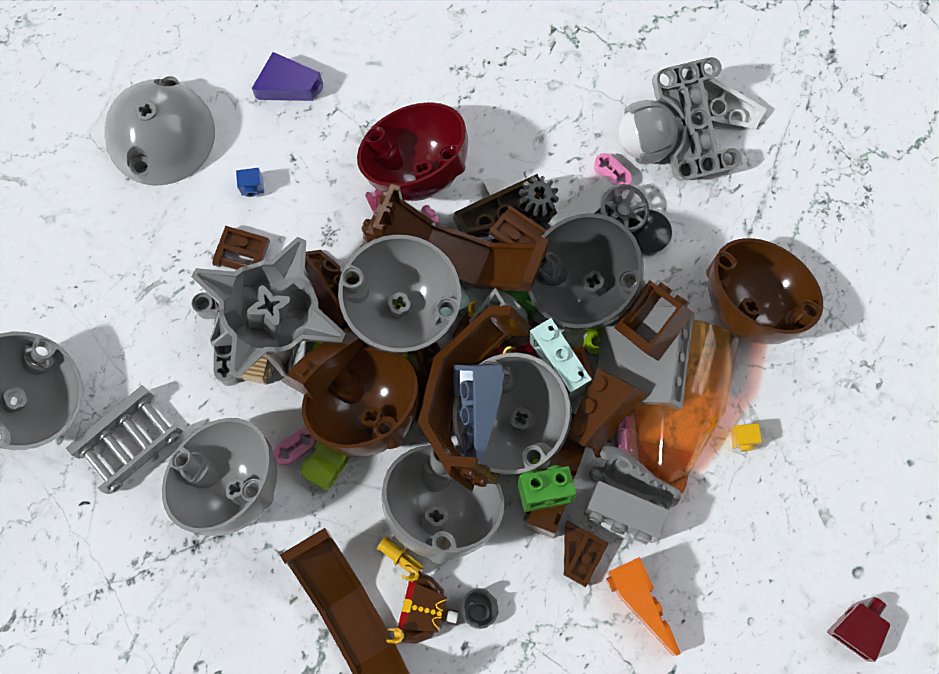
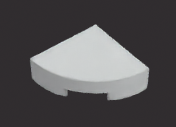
(494, 185)

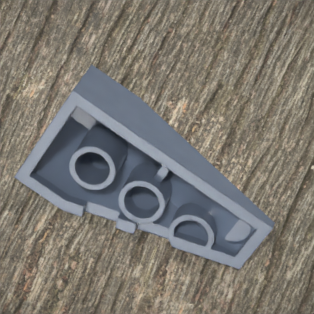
(479, 396)

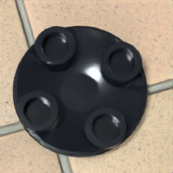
(653, 234)

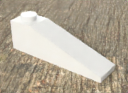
(729, 105)

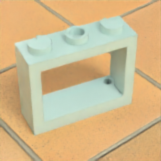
(557, 353)

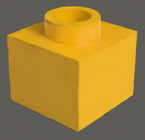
(745, 437)

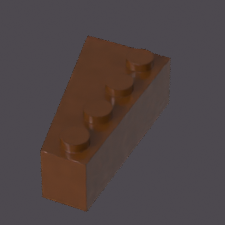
(546, 520)

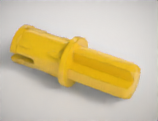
(398, 555)

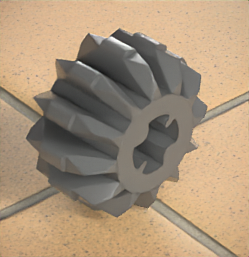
(536, 187)

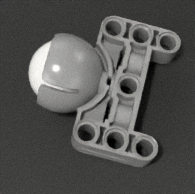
(666, 127)

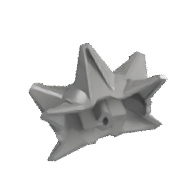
(267, 310)

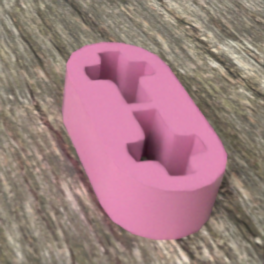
(615, 168)
(298, 452)

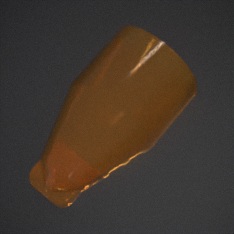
(672, 438)

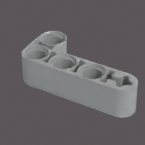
(587, 202)
(211, 312)

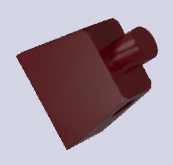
(862, 629)

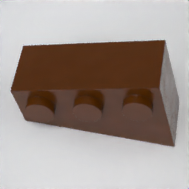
(603, 409)

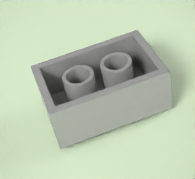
(626, 513)

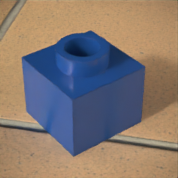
(250, 182)

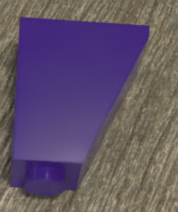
(287, 81)

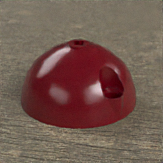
(426, 150)

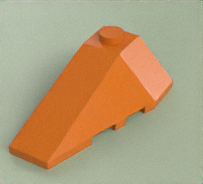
(634, 589)

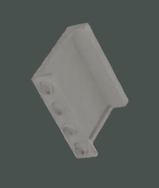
(660, 378)

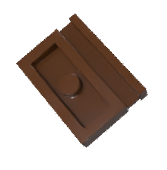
(516, 228)

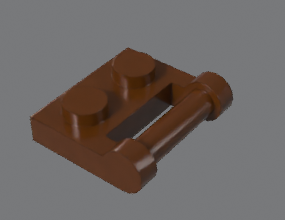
(242, 244)

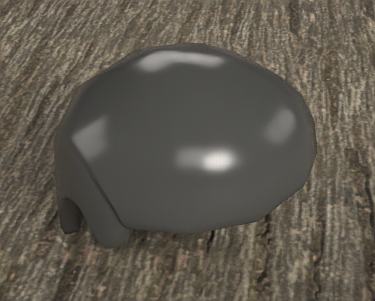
(479, 608)

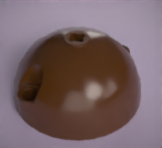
(763, 292)
(372, 411)

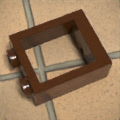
(641, 308)

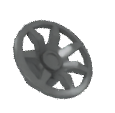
(623, 209)

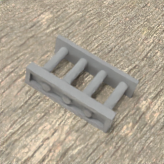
(103, 431)

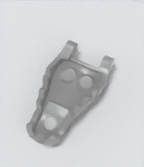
(629, 475)

